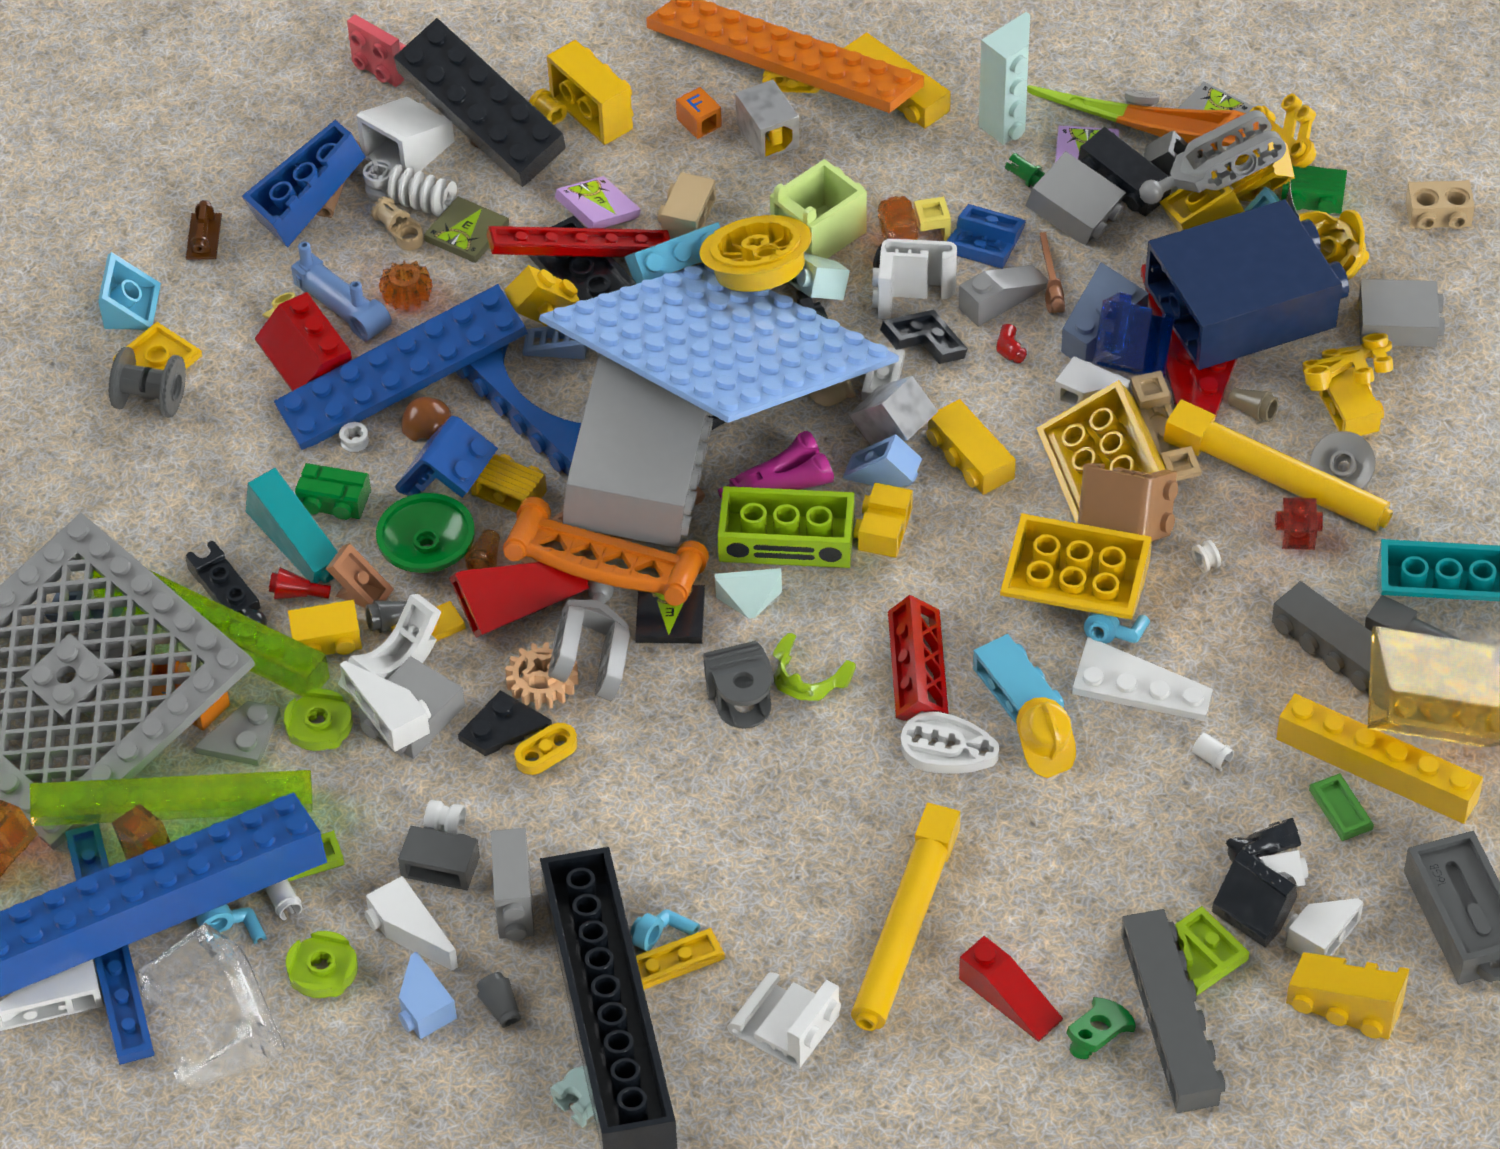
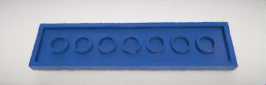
(400, 367)

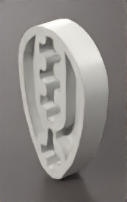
(962, 757)

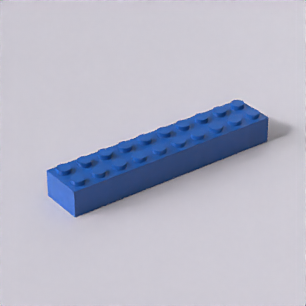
(156, 891)

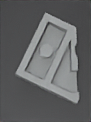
(242, 734)

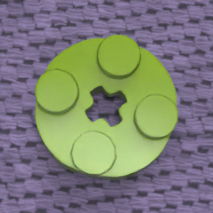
(321, 736)
(322, 982)

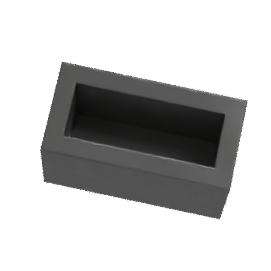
(439, 857)

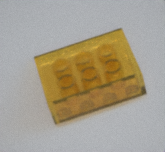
(1434, 688)

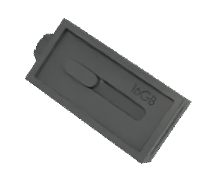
(1460, 903)

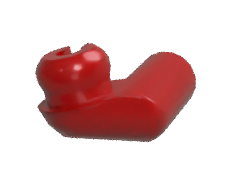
(1008, 346)

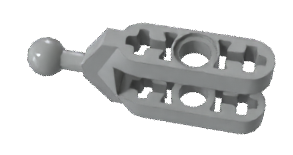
(1195, 173)
(603, 619)

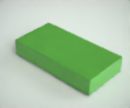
(1341, 807)

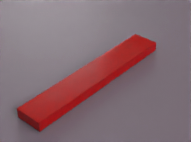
(571, 241)

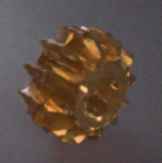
(897, 219)
(405, 285)

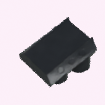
(1255, 898)

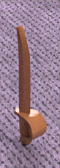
(1054, 292)

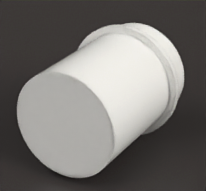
(1212, 751)
(283, 896)

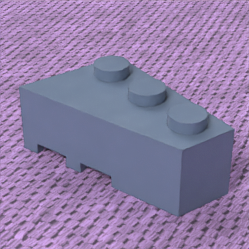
(1082, 325)

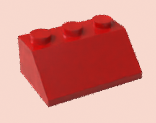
(301, 342)

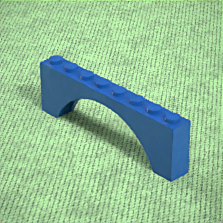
(545, 431)

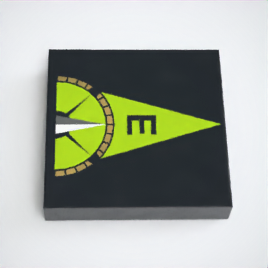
(667, 623)

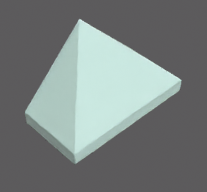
(749, 590)

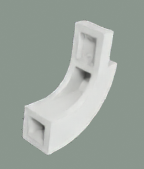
(409, 638)

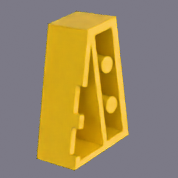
(1349, 993)

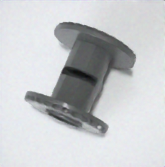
(147, 382)

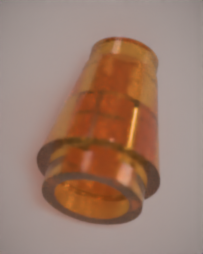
(484, 551)

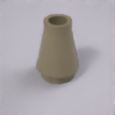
(1256, 404)

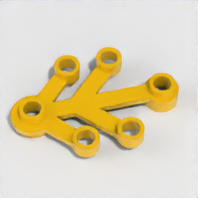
(1301, 150)
(1374, 345)

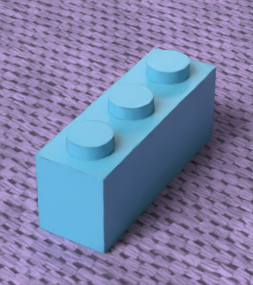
(668, 255)
(1011, 675)

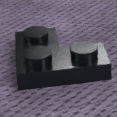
(925, 329)

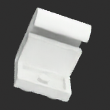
(909, 268)
(786, 1021)

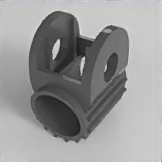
(740, 678)

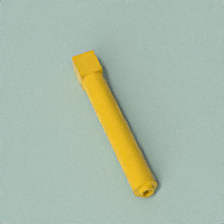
(1197, 428)
(932, 847)

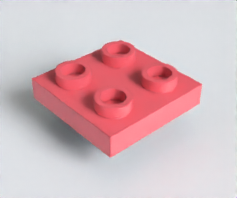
(374, 50)

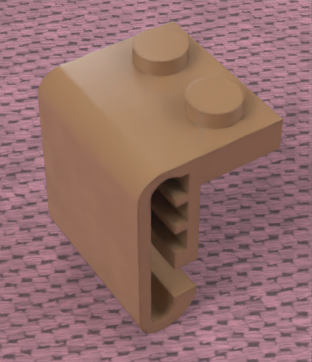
(1128, 500)

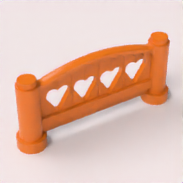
(535, 528)

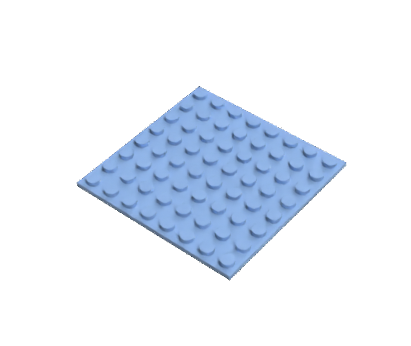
(719, 344)

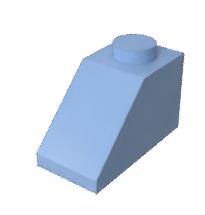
(885, 463)
(424, 1000)

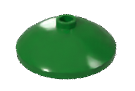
(423, 521)

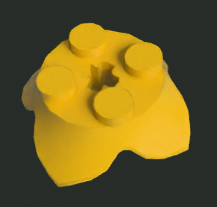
(1341, 239)

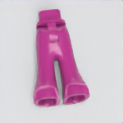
(794, 468)

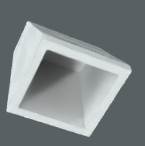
(404, 133)

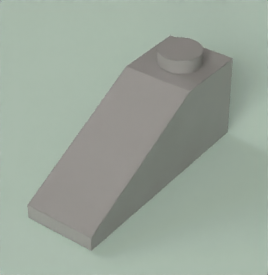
(998, 291)

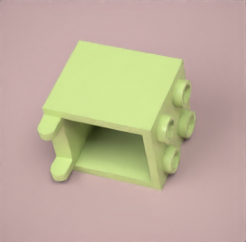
(827, 204)

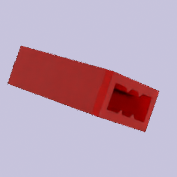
(511, 592)

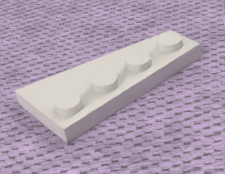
(1131, 681)

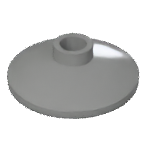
(1345, 447)

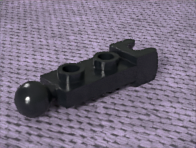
(224, 583)

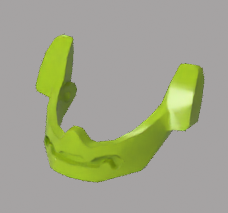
(793, 684)

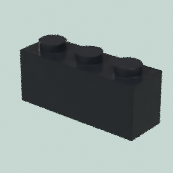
(1121, 166)

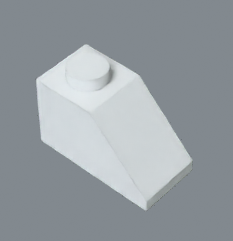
(1323, 926)

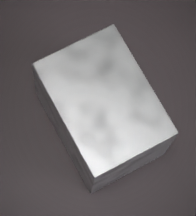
(767, 119)
(893, 409)

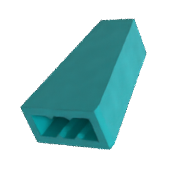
(289, 525)

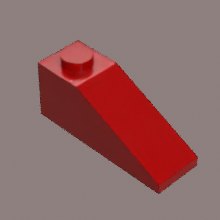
(1007, 988)

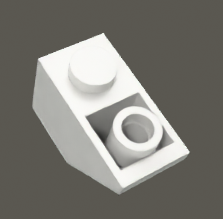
(1082, 380)

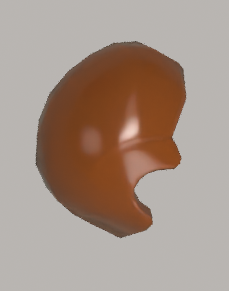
(424, 418)

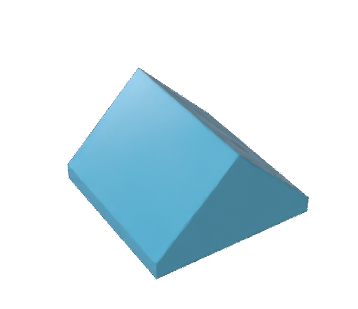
(127, 296)

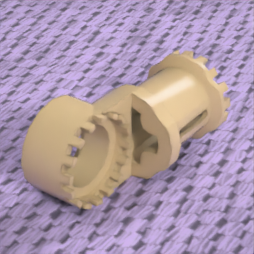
(403, 221)

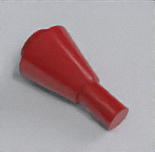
(290, 585)

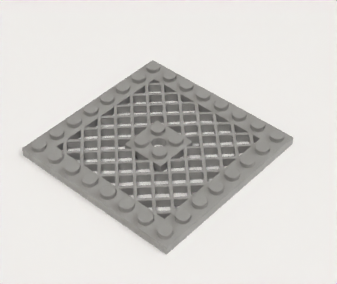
(128, 755)

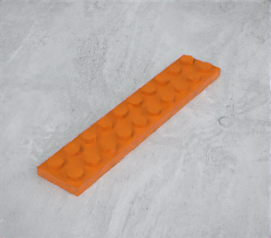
(787, 53)

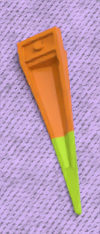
(1153, 120)

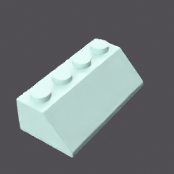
(1005, 80)

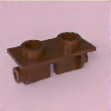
(203, 232)

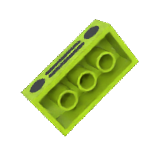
(786, 527)

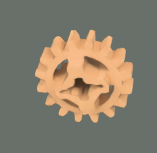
(536, 684)

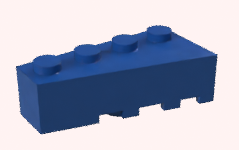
(304, 182)

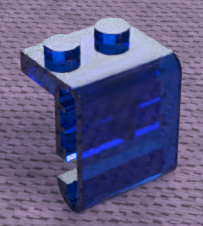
(1132, 337)

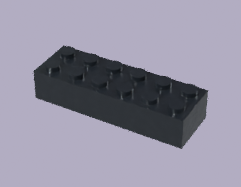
(479, 102)

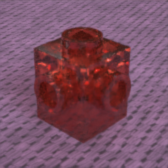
(1299, 523)

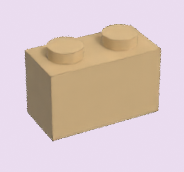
(687, 204)

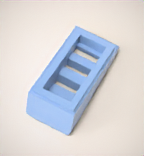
(567, 349)

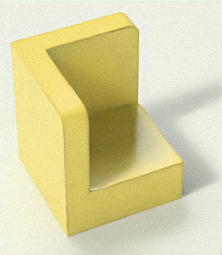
(933, 215)

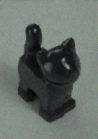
(1266, 841)

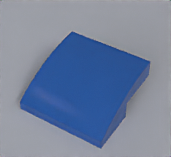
(986, 235)

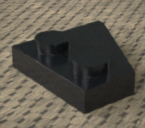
(501, 723)

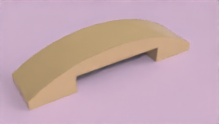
(1154, 404)

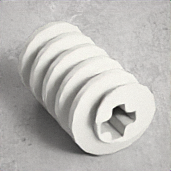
(420, 192)

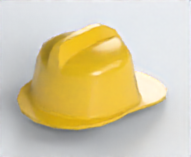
(1046, 737)

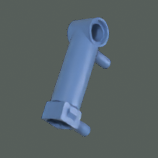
(347, 301)

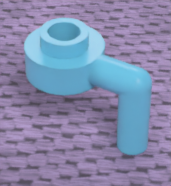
(1113, 629)
(223, 919)
(648, 929)

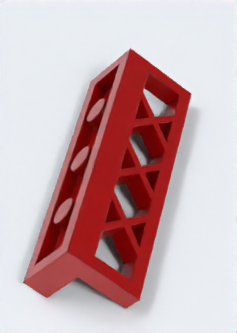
(910, 656)

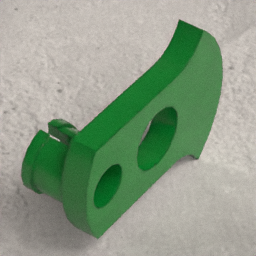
(1089, 1039)

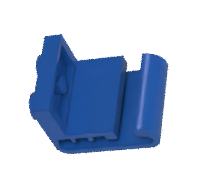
(452, 455)

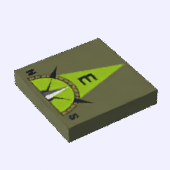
(464, 229)

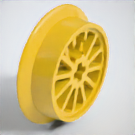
(757, 252)

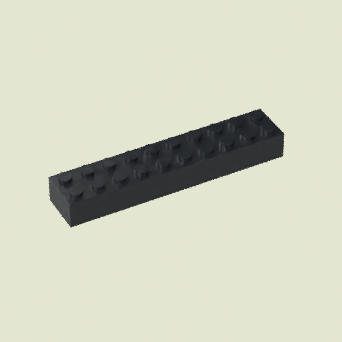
(607, 1002)

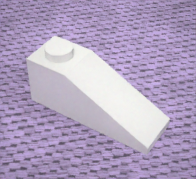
(388, 706)
(408, 923)
(52, 997)

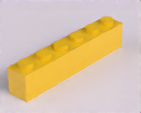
(1379, 758)

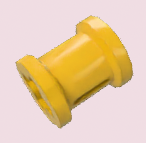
(546, 105)

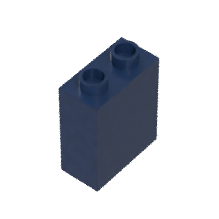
(1245, 283)

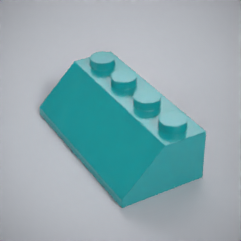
(1439, 570)

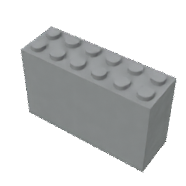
(636, 459)

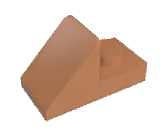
(357, 577)

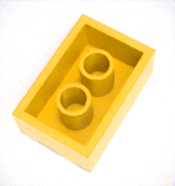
(590, 91)

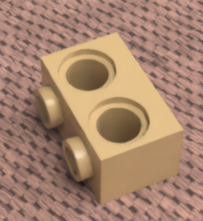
(1439, 204)

